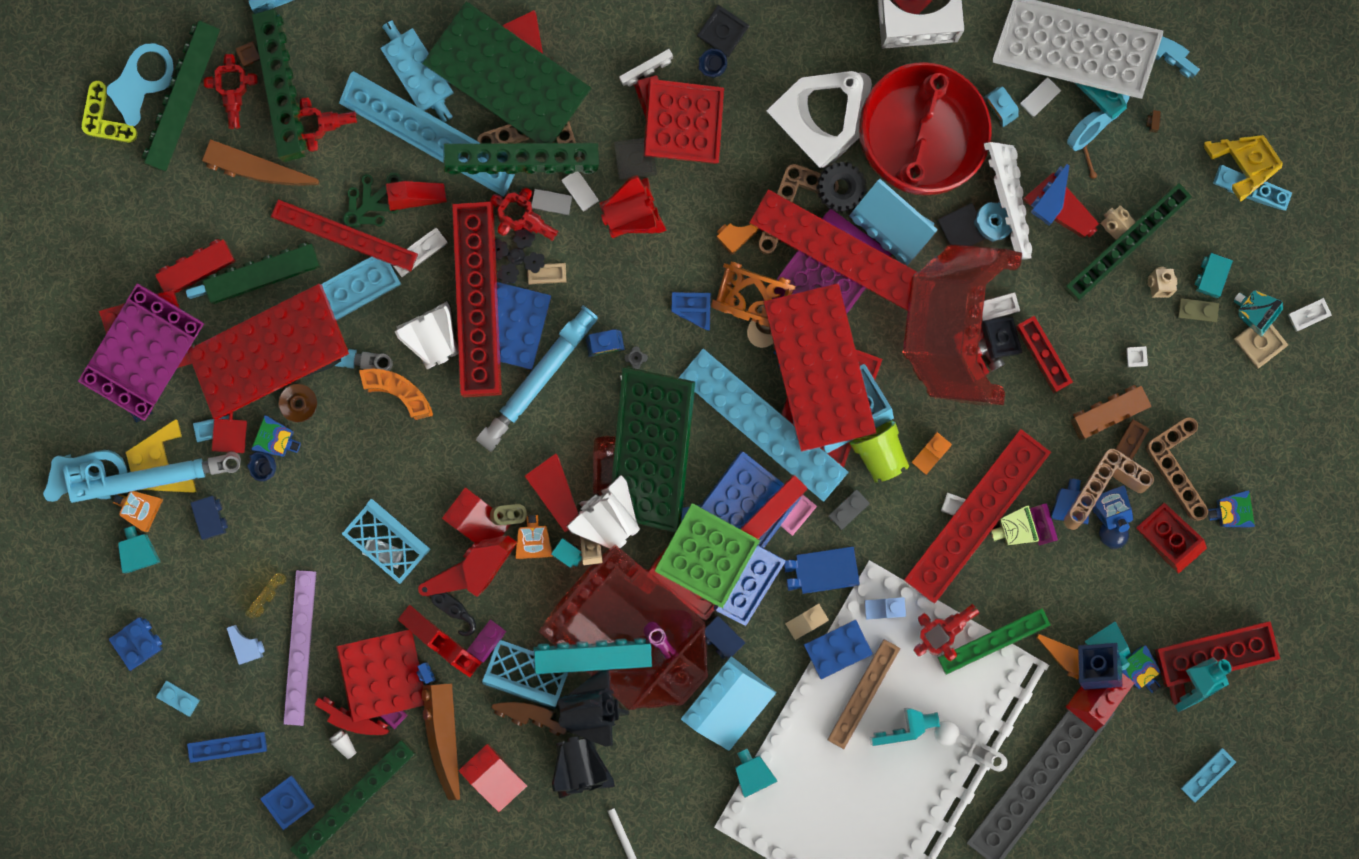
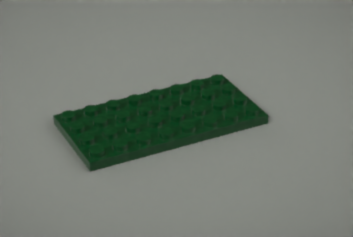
(506, 75)
(654, 444)

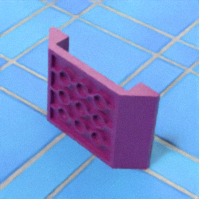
(810, 274)
(141, 352)

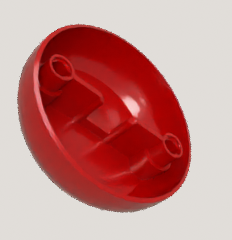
(923, 129)

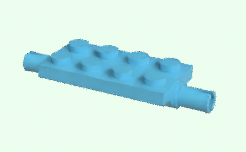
(406, 57)

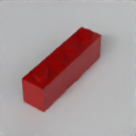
(196, 267)
(1044, 354)

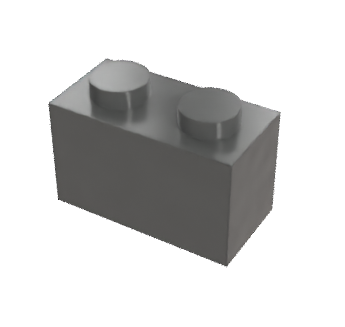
(848, 510)

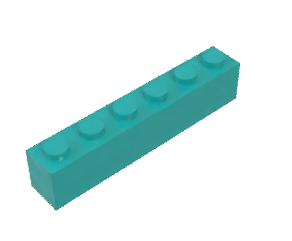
(592, 657)

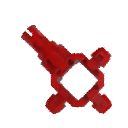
(231, 98)
(326, 121)
(529, 221)
(951, 625)

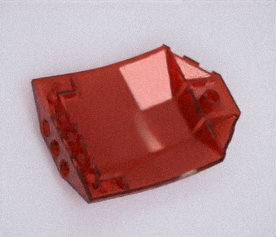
(617, 603)

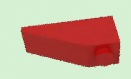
(414, 194)

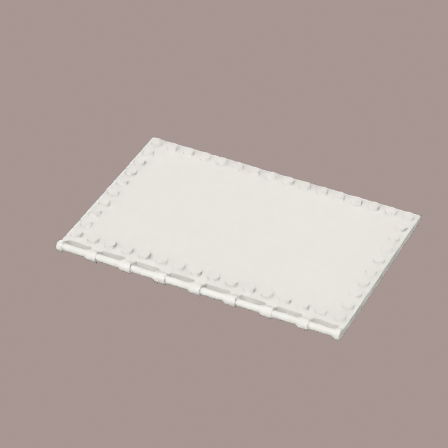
(888, 795)

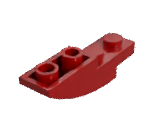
(342, 719)

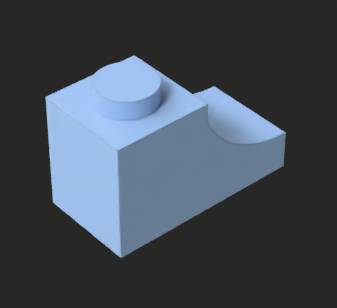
(885, 608)
(244, 648)

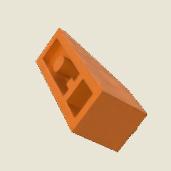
(1065, 655)

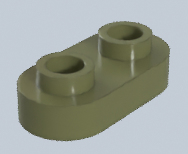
(507, 514)

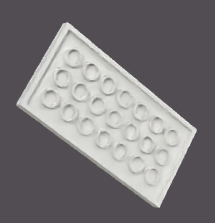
(1078, 47)

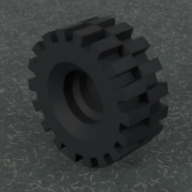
(855, 182)

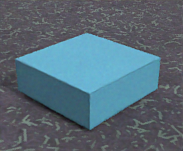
(196, 291)

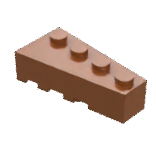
(1111, 412)

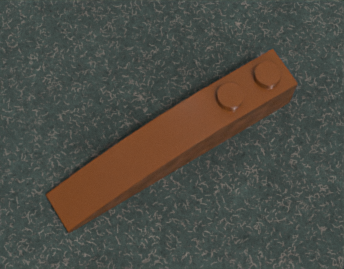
(252, 167)
(441, 735)

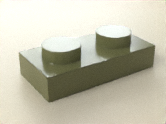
(1198, 310)

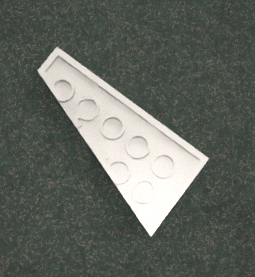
(1010, 193)

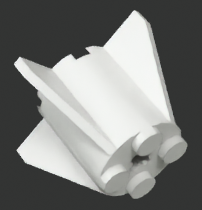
(430, 335)
(607, 517)

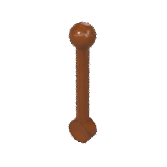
(1093, 175)

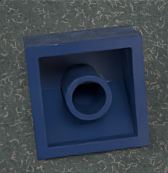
(1100, 666)

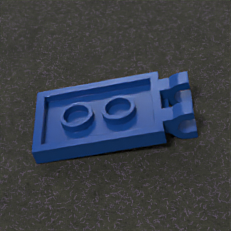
(823, 570)

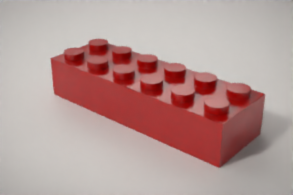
(1239, 646)

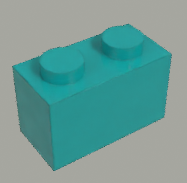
(1213, 275)
(567, 553)

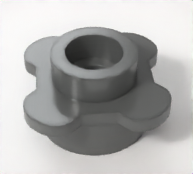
(641, 357)

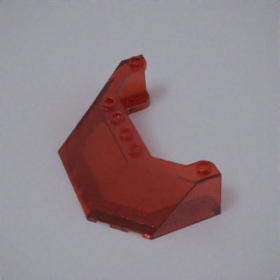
(947, 322)

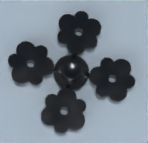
(517, 256)

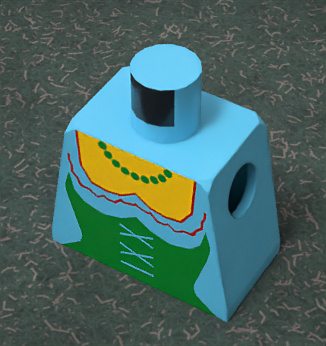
(1001, 106)

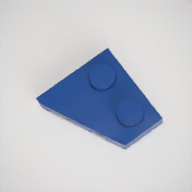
(693, 308)

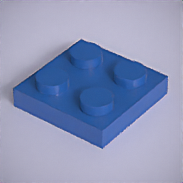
(287, 802)

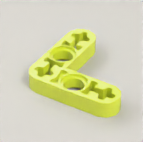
(101, 124)

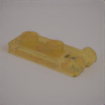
(267, 594)

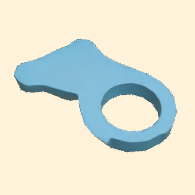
(130, 87)
(1089, 128)
(56, 481)

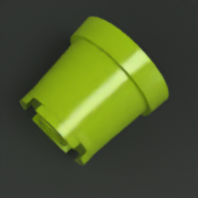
(882, 452)

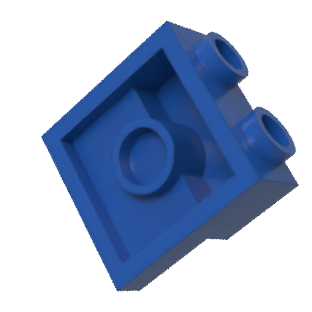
(136, 643)

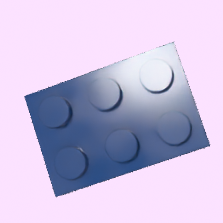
(838, 649)

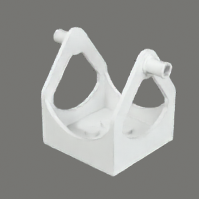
(908, 29)
(794, 117)

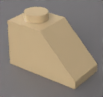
(807, 621)

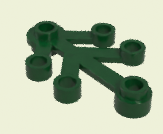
(369, 203)

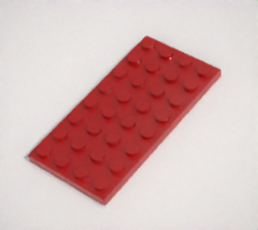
(268, 351)
(819, 367)

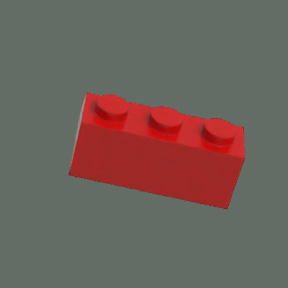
(1097, 705)

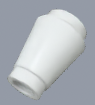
(343, 744)

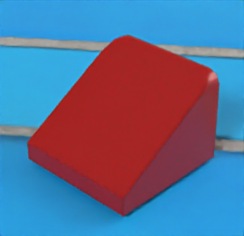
(1177, 692)

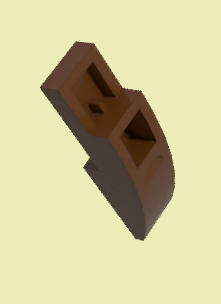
(522, 712)

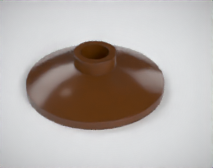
(290, 396)

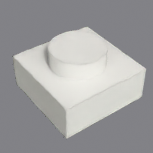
(1136, 356)

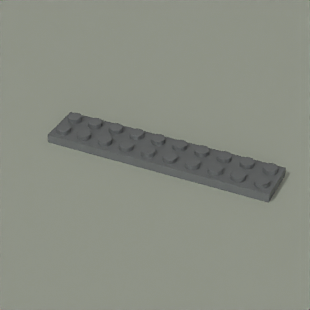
(1033, 787)

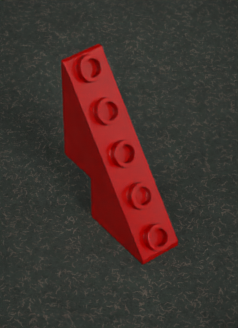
(439, 641)

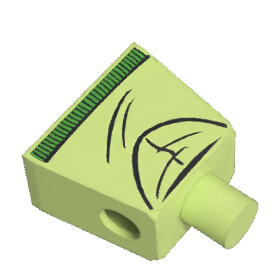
(1016, 528)

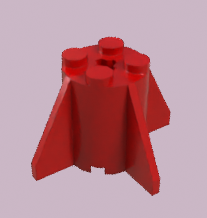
(632, 209)

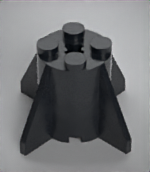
(591, 710)
(579, 768)

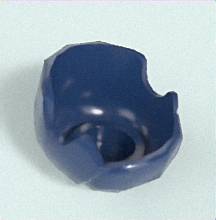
(713, 63)
(262, 466)
(1113, 537)

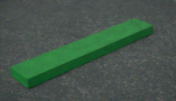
(995, 640)

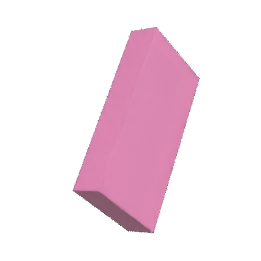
(798, 515)

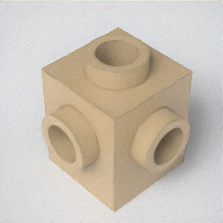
(1117, 221)
(1162, 282)

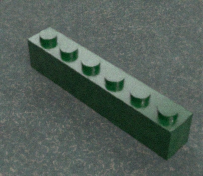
(261, 274)

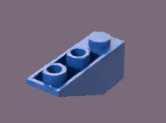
(1052, 201)

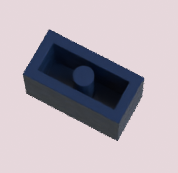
(209, 517)
(723, 638)

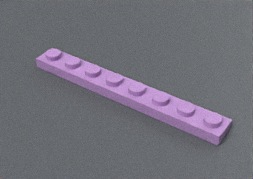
(300, 648)

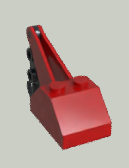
(473, 573)

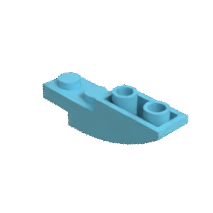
(1176, 55)
(1265, 194)

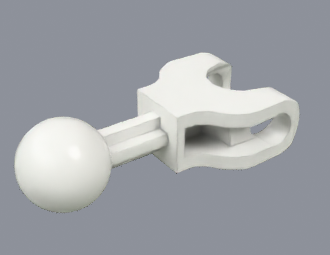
(949, 734)

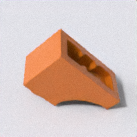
(734, 237)
(931, 453)

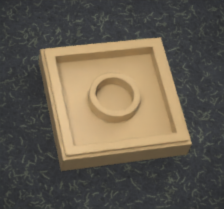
(1260, 348)

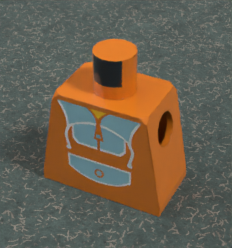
(138, 508)
(533, 540)

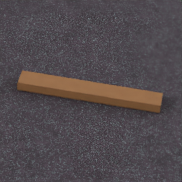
(863, 694)

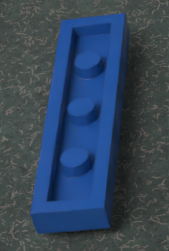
(227, 747)

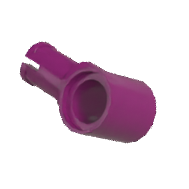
(659, 639)

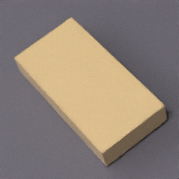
(549, 274)

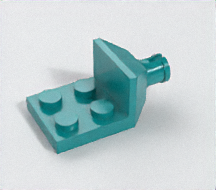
(1208, 679)
(916, 726)

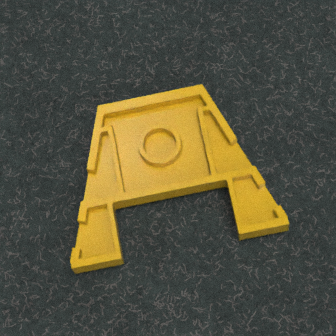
(1253, 157)
(151, 454)

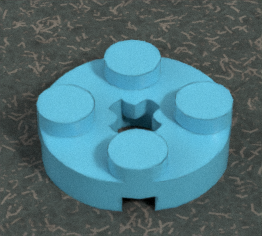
(984, 224)

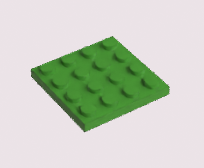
(707, 555)

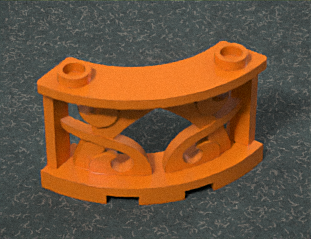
(726, 302)
(386, 381)

